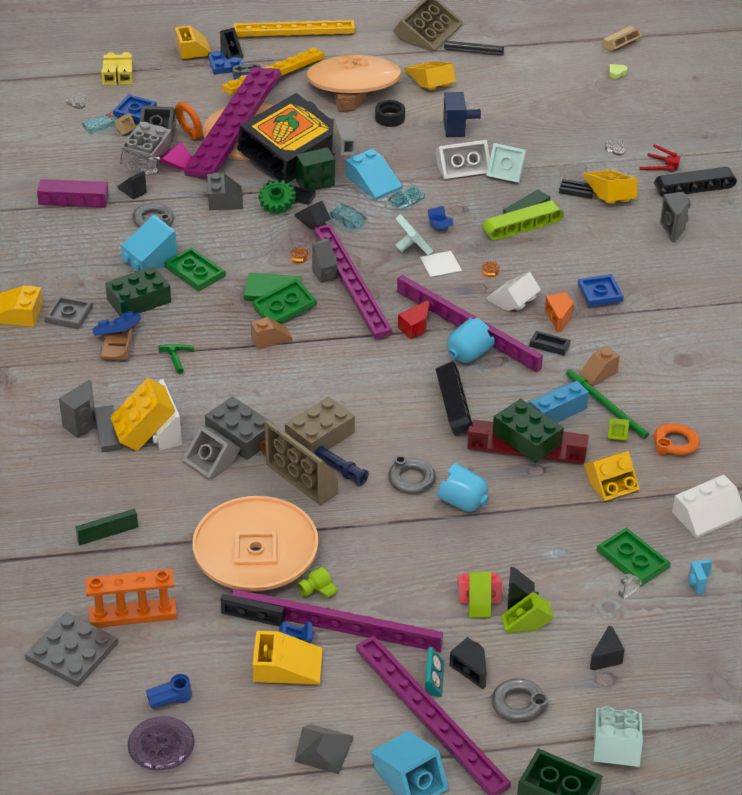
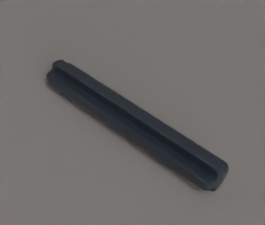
(473, 47)

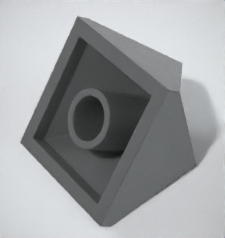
(323, 748)

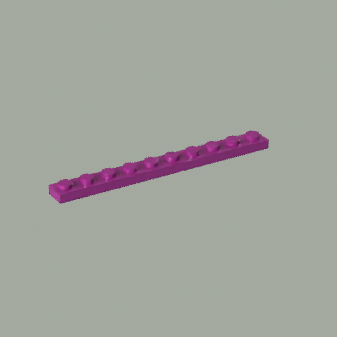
(355, 285)
(457, 316)
(352, 623)
(433, 717)

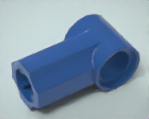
(176, 690)

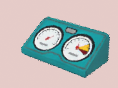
(434, 673)

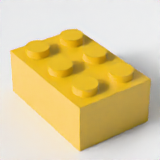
(142, 414)

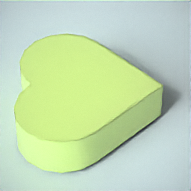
(617, 71)

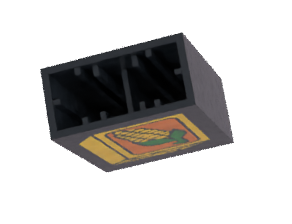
(282, 133)

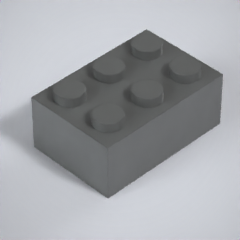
(239, 425)

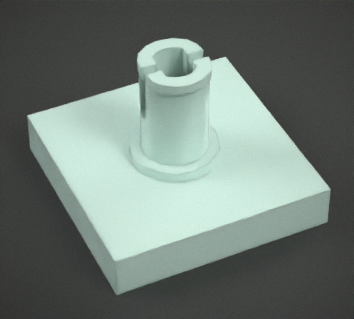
(506, 162)
(411, 237)

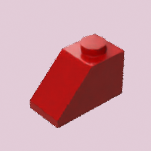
(414, 320)

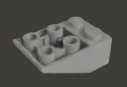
(148, 140)

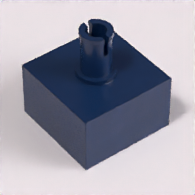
(456, 114)

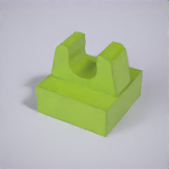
(618, 429)

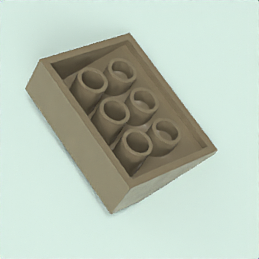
(427, 25)
(299, 465)

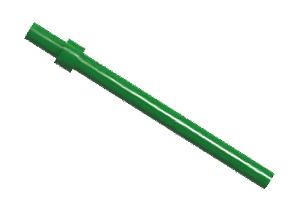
(607, 403)

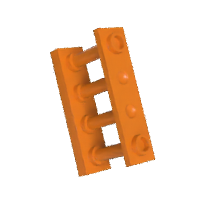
(131, 612)

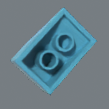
(372, 174)

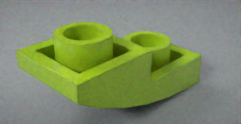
(479, 594)

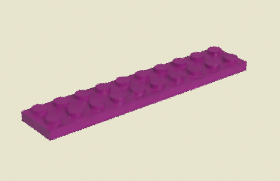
(226, 129)

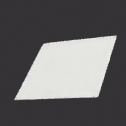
(440, 263)

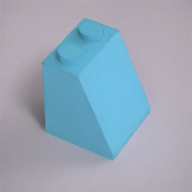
(150, 245)
(410, 766)

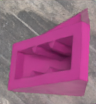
(177, 157)

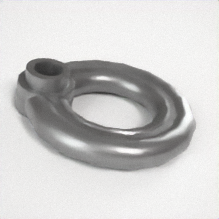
(166, 216)
(401, 465)
(538, 700)

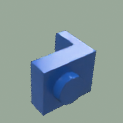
(438, 218)
(300, 633)

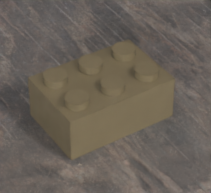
(321, 425)

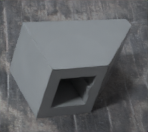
(343, 138)

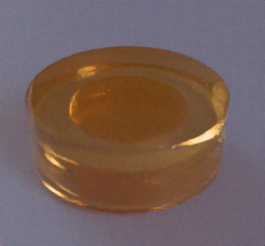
(299, 255)
(490, 269)

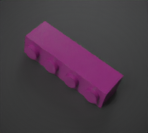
(73, 193)

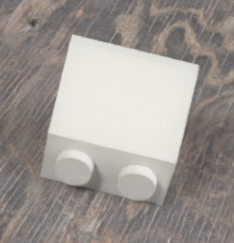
(515, 293)

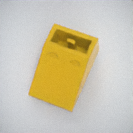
(285, 659)

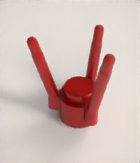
(672, 161)

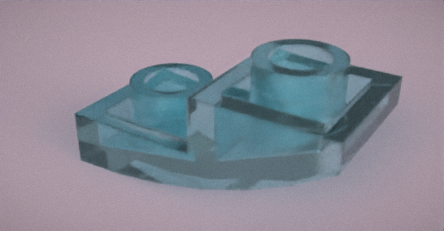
(406, 198)
(348, 215)

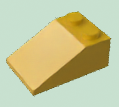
(432, 74)
(612, 185)
(21, 306)

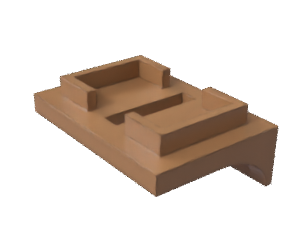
(117, 345)

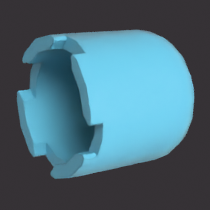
(469, 341)
(464, 489)

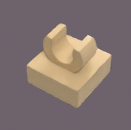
(125, 124)

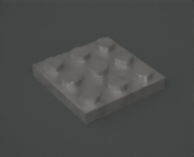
(71, 649)

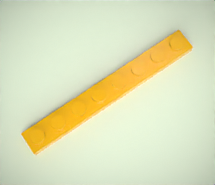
(294, 28)
(285, 66)

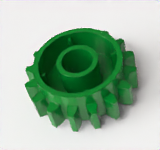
(277, 197)

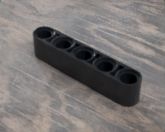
(696, 181)
(454, 398)

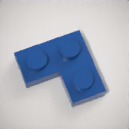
(222, 65)
(119, 324)

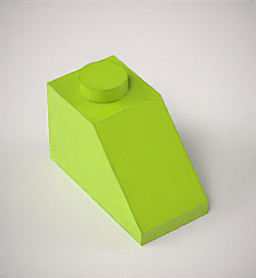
(528, 614)

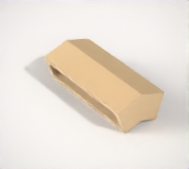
(621, 38)

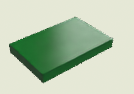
(195, 269)
(262, 284)
(285, 302)
(633, 556)

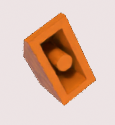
(559, 309)

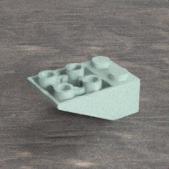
(618, 736)

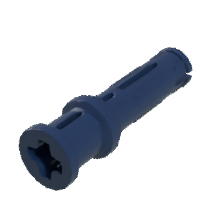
(347, 469)

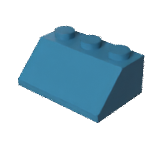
(562, 401)

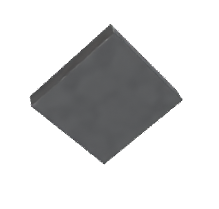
(68, 312)

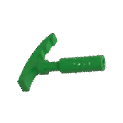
(171, 348)

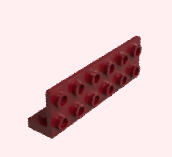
(572, 448)

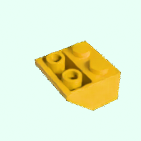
(191, 42)
(612, 475)

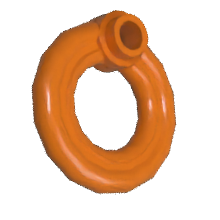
(194, 132)
(665, 446)

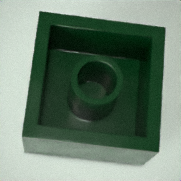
(315, 169)

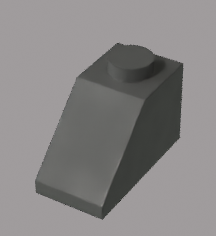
(324, 261)

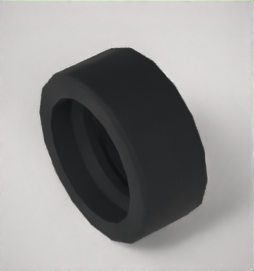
(390, 120)

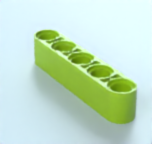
(522, 220)

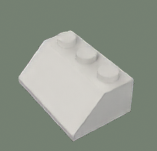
(463, 159)
(170, 432)
(708, 506)

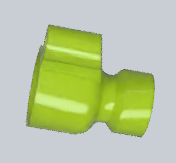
(319, 581)

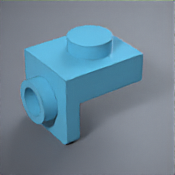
(697, 575)

